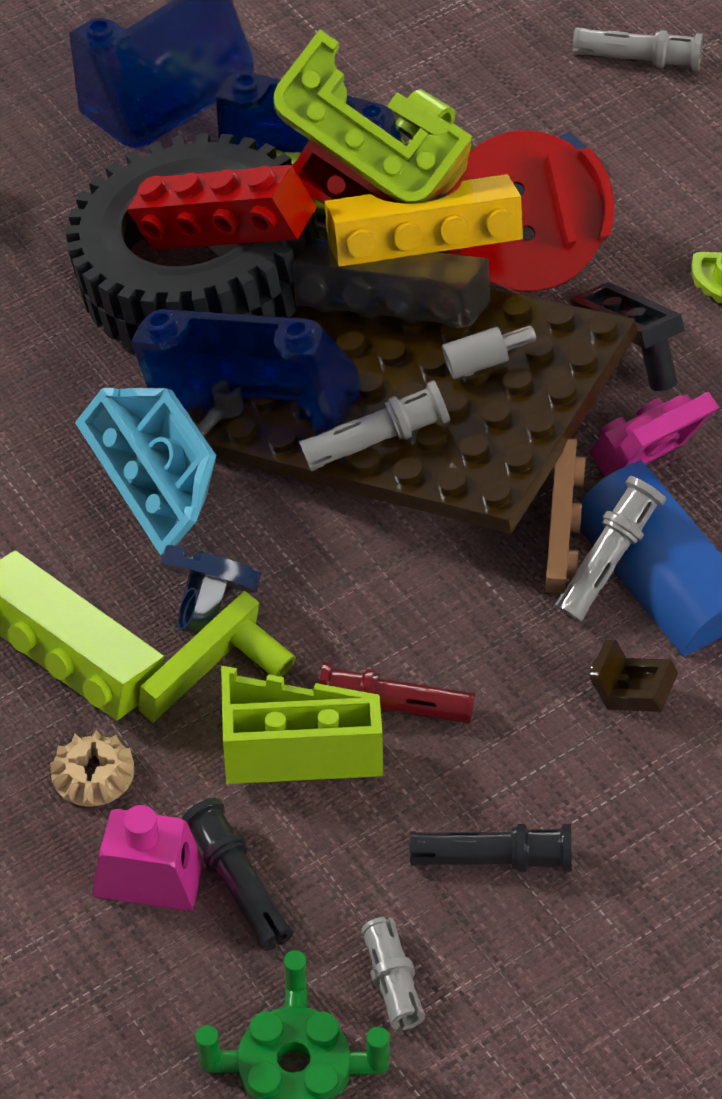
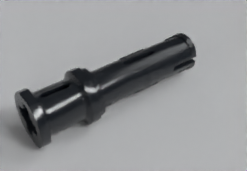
(520, 848)
(226, 854)

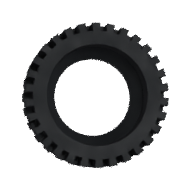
(126, 289)

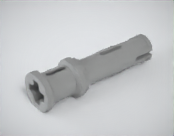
(657, 48)
(397, 419)
(621, 529)

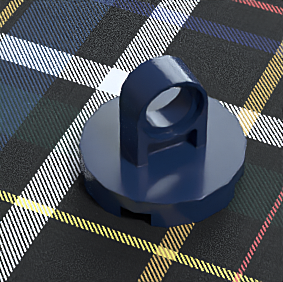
(206, 584)

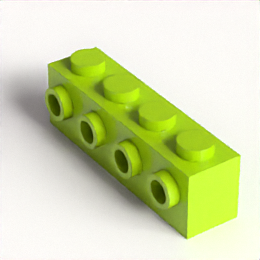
(73, 638)

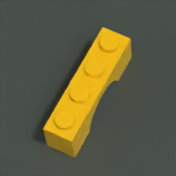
(377, 230)

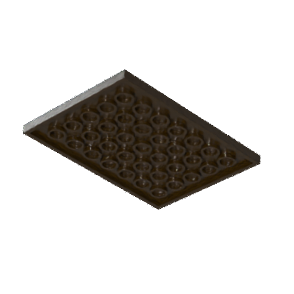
(503, 420)

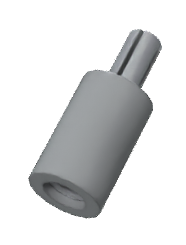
(483, 350)

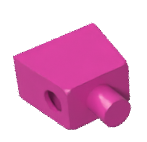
(148, 860)

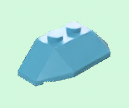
(151, 457)

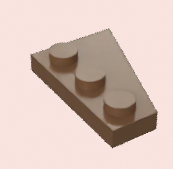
(564, 519)

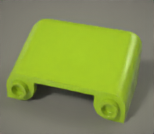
(314, 104)

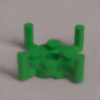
(288, 1031)

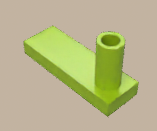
(230, 628)

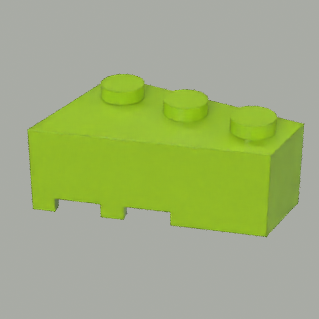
(298, 732)

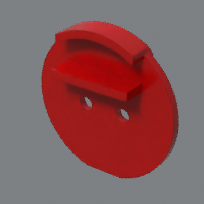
(563, 202)

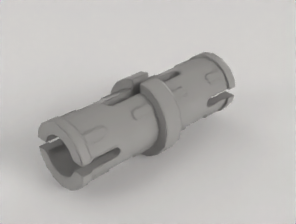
(393, 973)

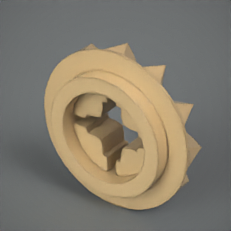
(110, 778)

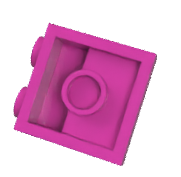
(652, 433)

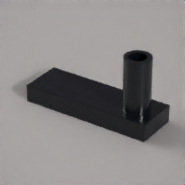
(653, 324)

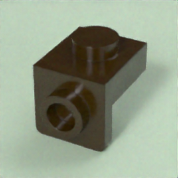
(631, 682)

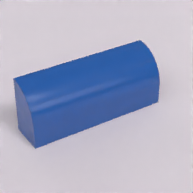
(671, 569)

